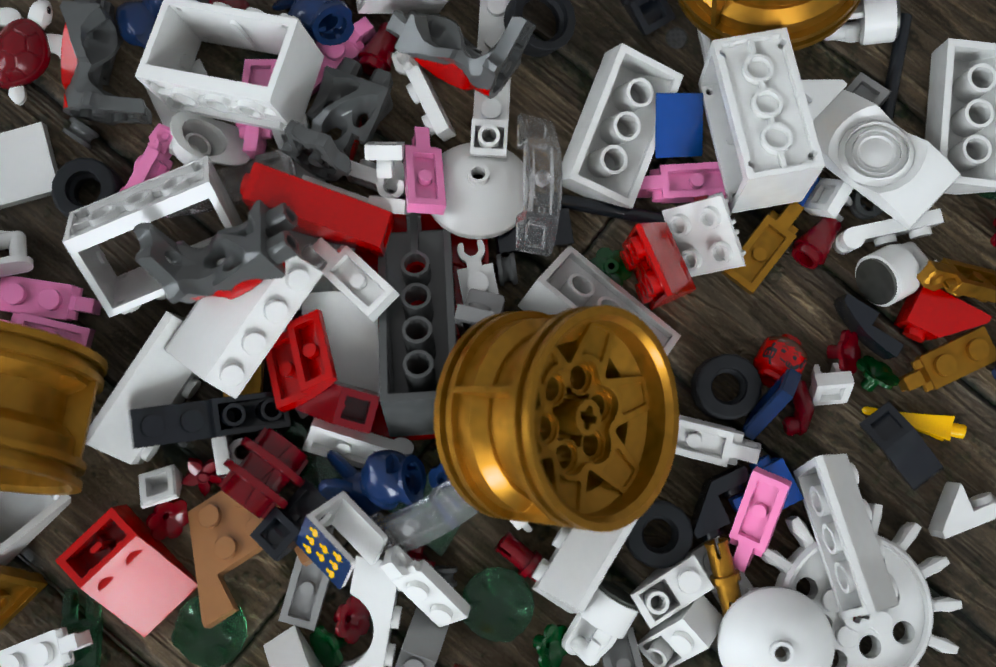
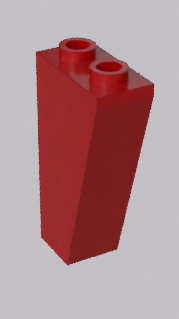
(320, 209)

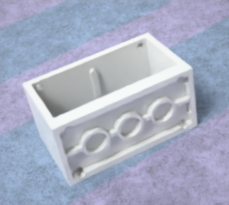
(175, 44)
(759, 120)
(137, 205)

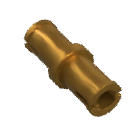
(724, 574)

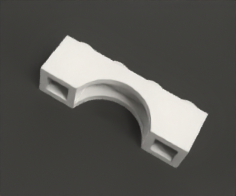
(380, 597)

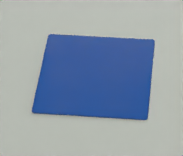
(679, 125)

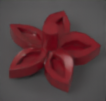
(201, 474)

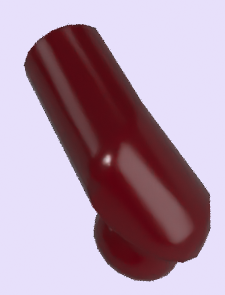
(803, 412)

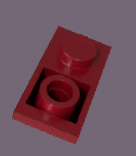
(344, 406)

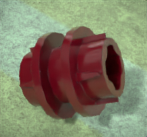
(264, 472)

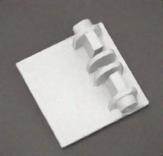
(706, 235)

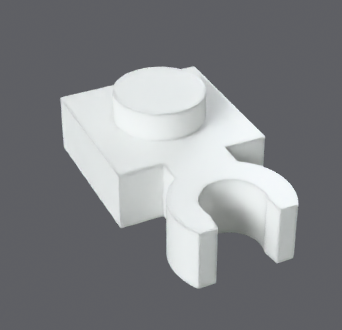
(475, 275)

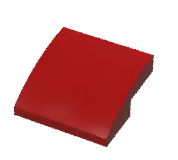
(301, 362)

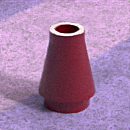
(378, 51)
(816, 243)

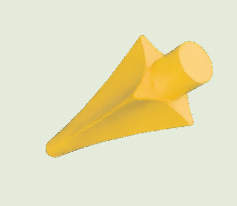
(937, 426)

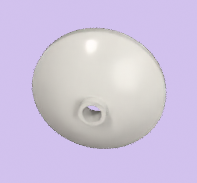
(483, 205)
(772, 619)

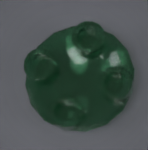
(499, 604)
(205, 645)

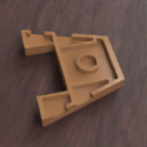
(219, 544)

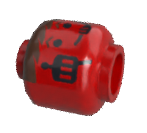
(777, 356)

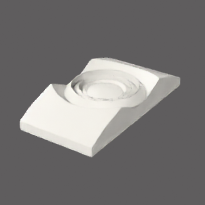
(881, 159)

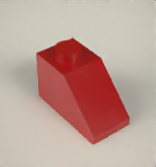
(937, 314)

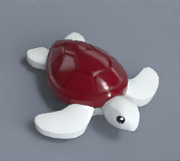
(25, 48)

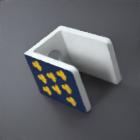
(352, 525)

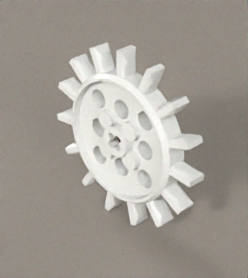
(915, 600)

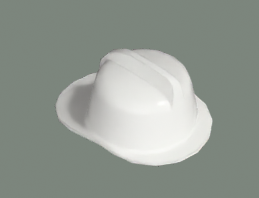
(201, 136)

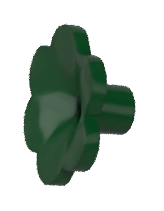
(608, 257)
(876, 374)
(550, 646)
(327, 647)

